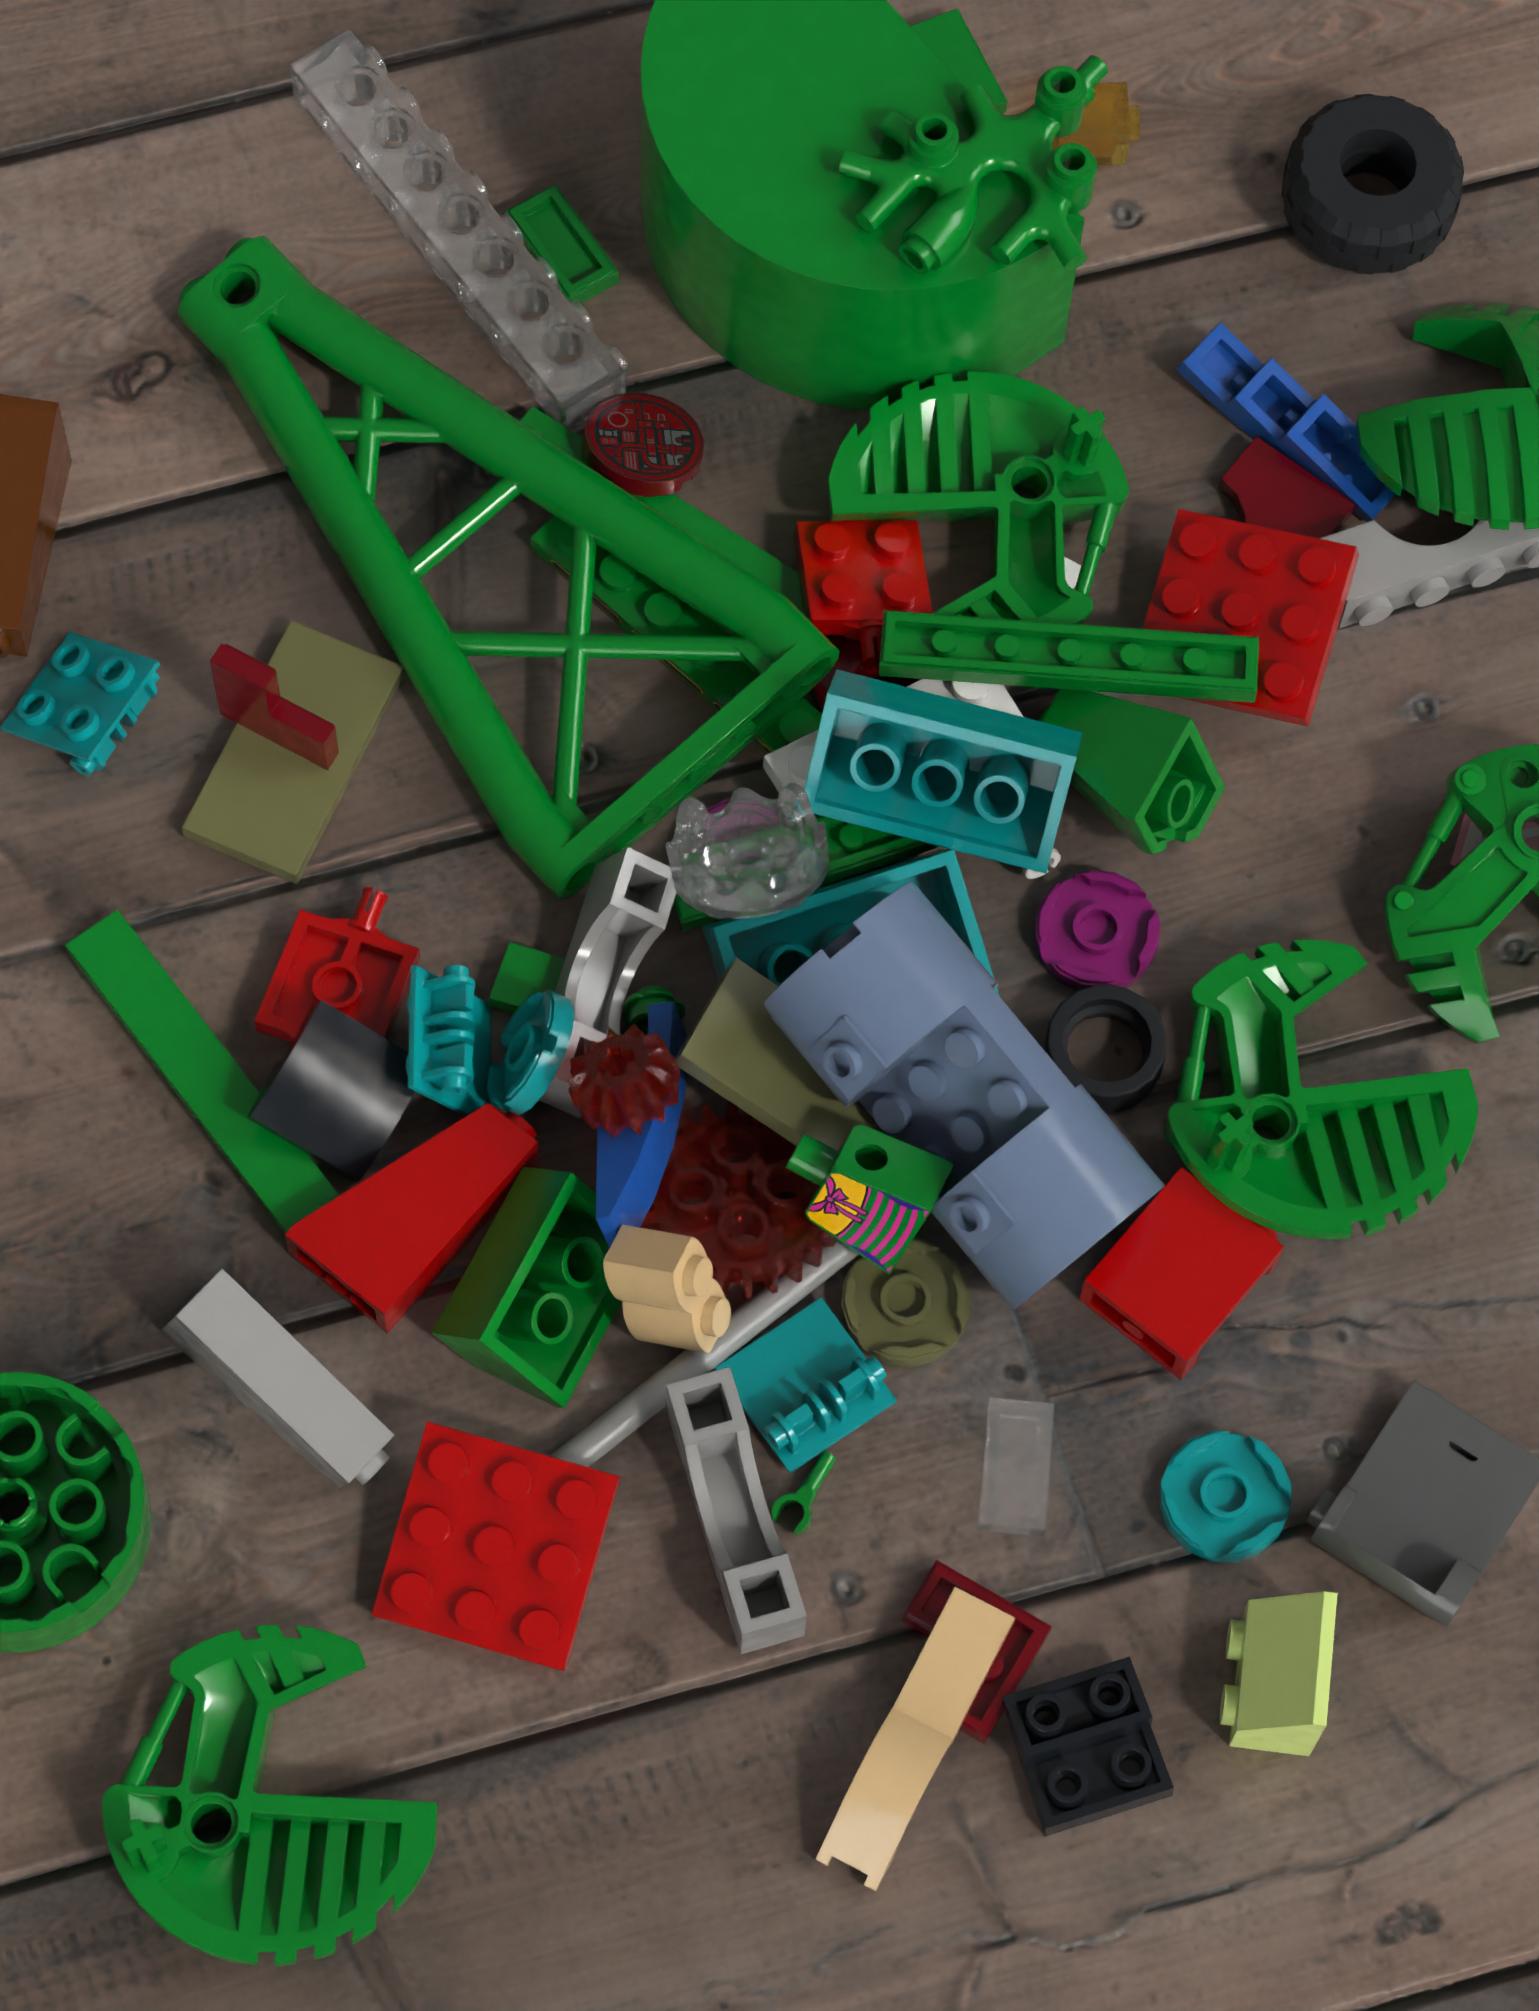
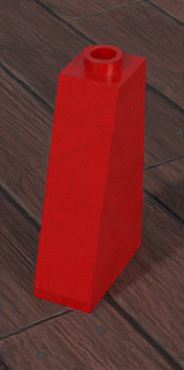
(412, 1218)

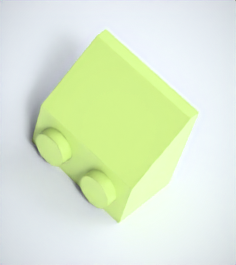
(1280, 1672)

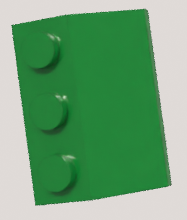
(535, 1289)

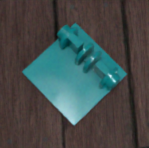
(83, 700)
(448, 1039)
(808, 1385)

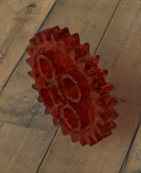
(738, 1201)

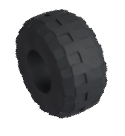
(1377, 138)

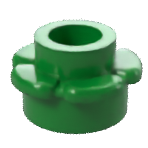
(637, 1005)

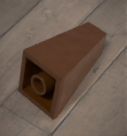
(32, 490)

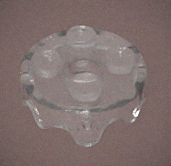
(777, 833)

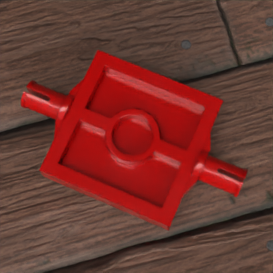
(856, 573)
(343, 965)

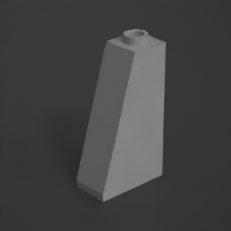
(279, 1381)

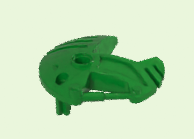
(1469, 448)
(961, 455)
(1445, 925)
(1340, 1147)
(291, 1864)

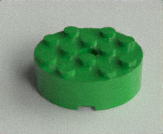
(86, 1514)

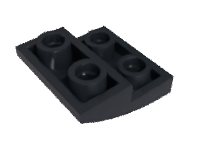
(335, 1091)
(1087, 1746)

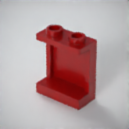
(1180, 1272)

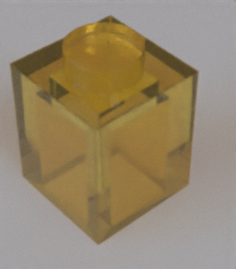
(1107, 125)

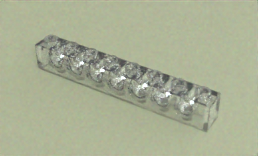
(346, 72)

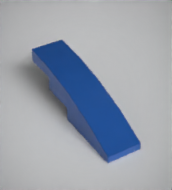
(1280, 412)
(634, 1164)

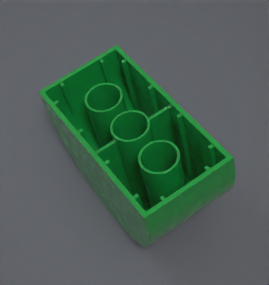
(760, 227)

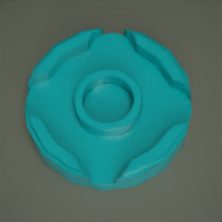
(535, 1048)
(1225, 1496)

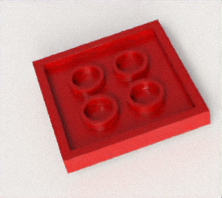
(1260, 585)
(496, 1546)

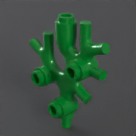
(1021, 143)

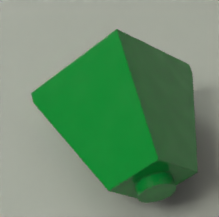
(1139, 767)

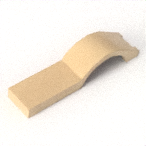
(916, 1736)

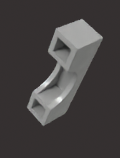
(1403, 573)
(616, 927)
(733, 1511)

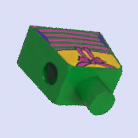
(870, 1191)

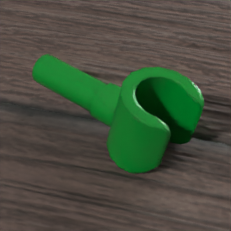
(805, 1493)

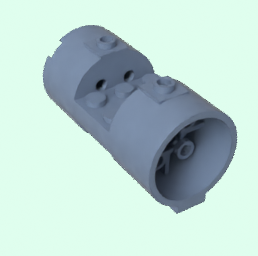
(942, 1063)

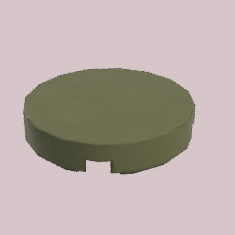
(912, 1311)

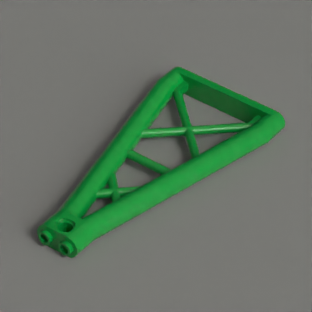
(541, 829)

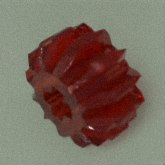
(624, 1081)

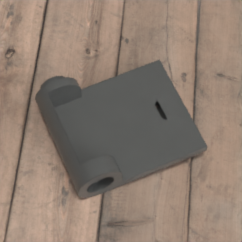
(1427, 1503)

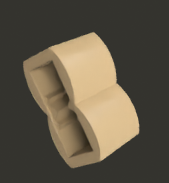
(666, 1289)

